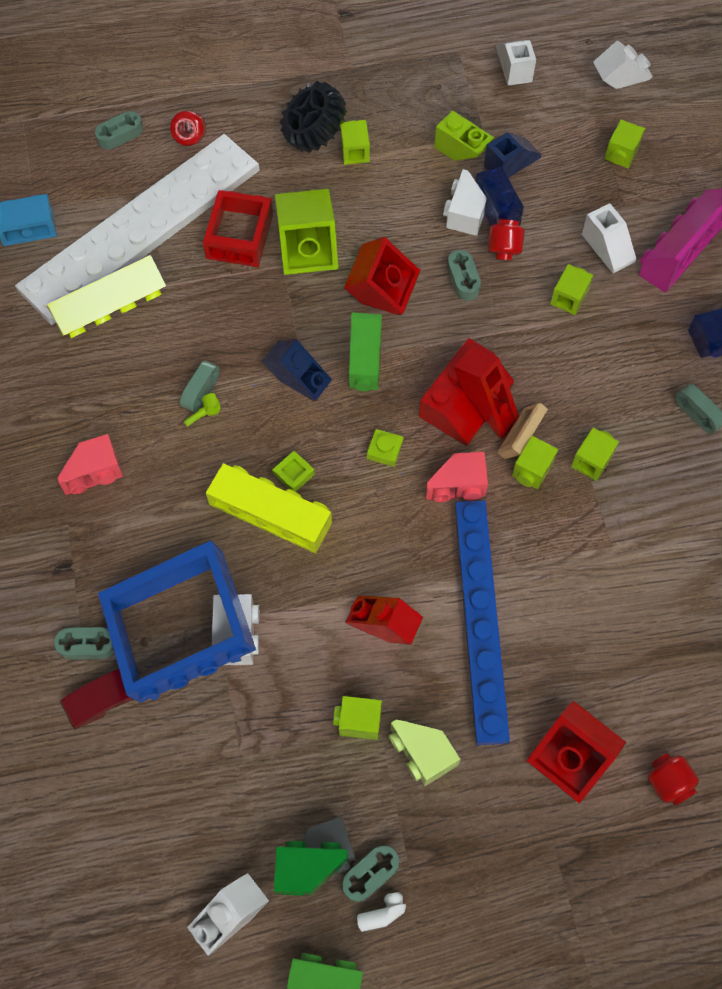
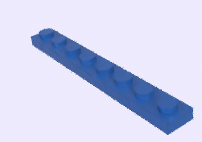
(481, 624)

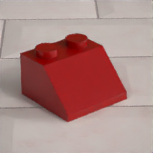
(382, 277)
(576, 751)

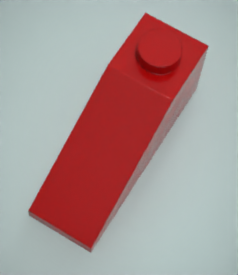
(488, 389)

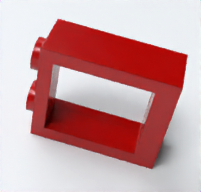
(232, 249)

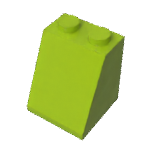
(307, 231)

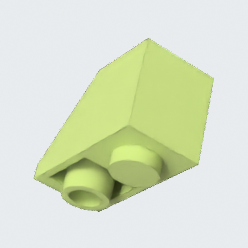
(426, 749)

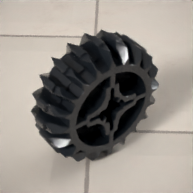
(313, 116)

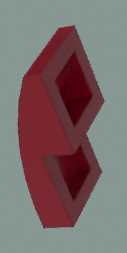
(94, 699)

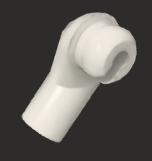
(382, 917)

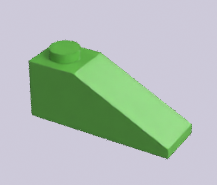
(365, 351)

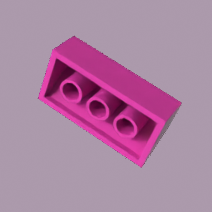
(684, 241)

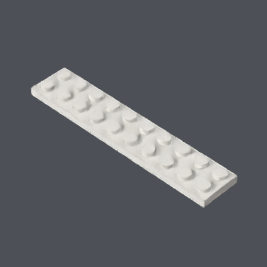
(141, 224)

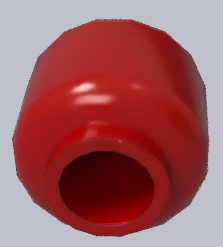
(179, 131)
(506, 239)
(673, 779)

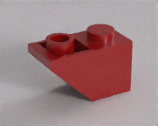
(385, 618)

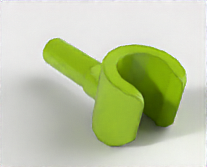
(211, 408)

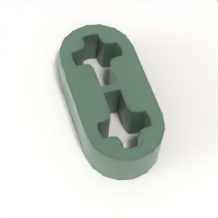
(119, 130)
(469, 273)
(199, 386)
(699, 408)
(85, 650)
(364, 867)

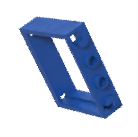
(155, 581)

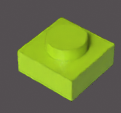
(385, 447)
(293, 471)

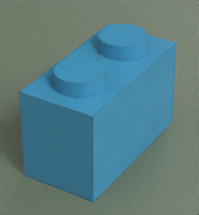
(26, 220)

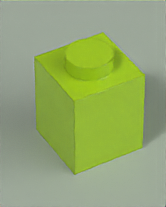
(355, 142)
(624, 143)
(571, 289)
(595, 453)
(534, 463)
(358, 717)

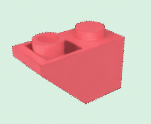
(90, 465)
(459, 477)

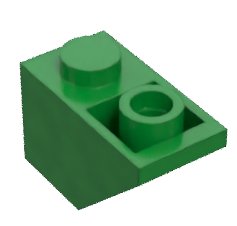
(303, 869)

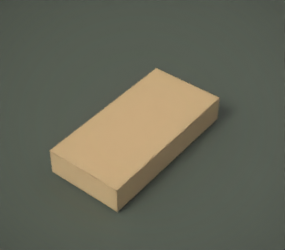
(522, 431)

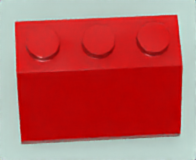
(448, 405)

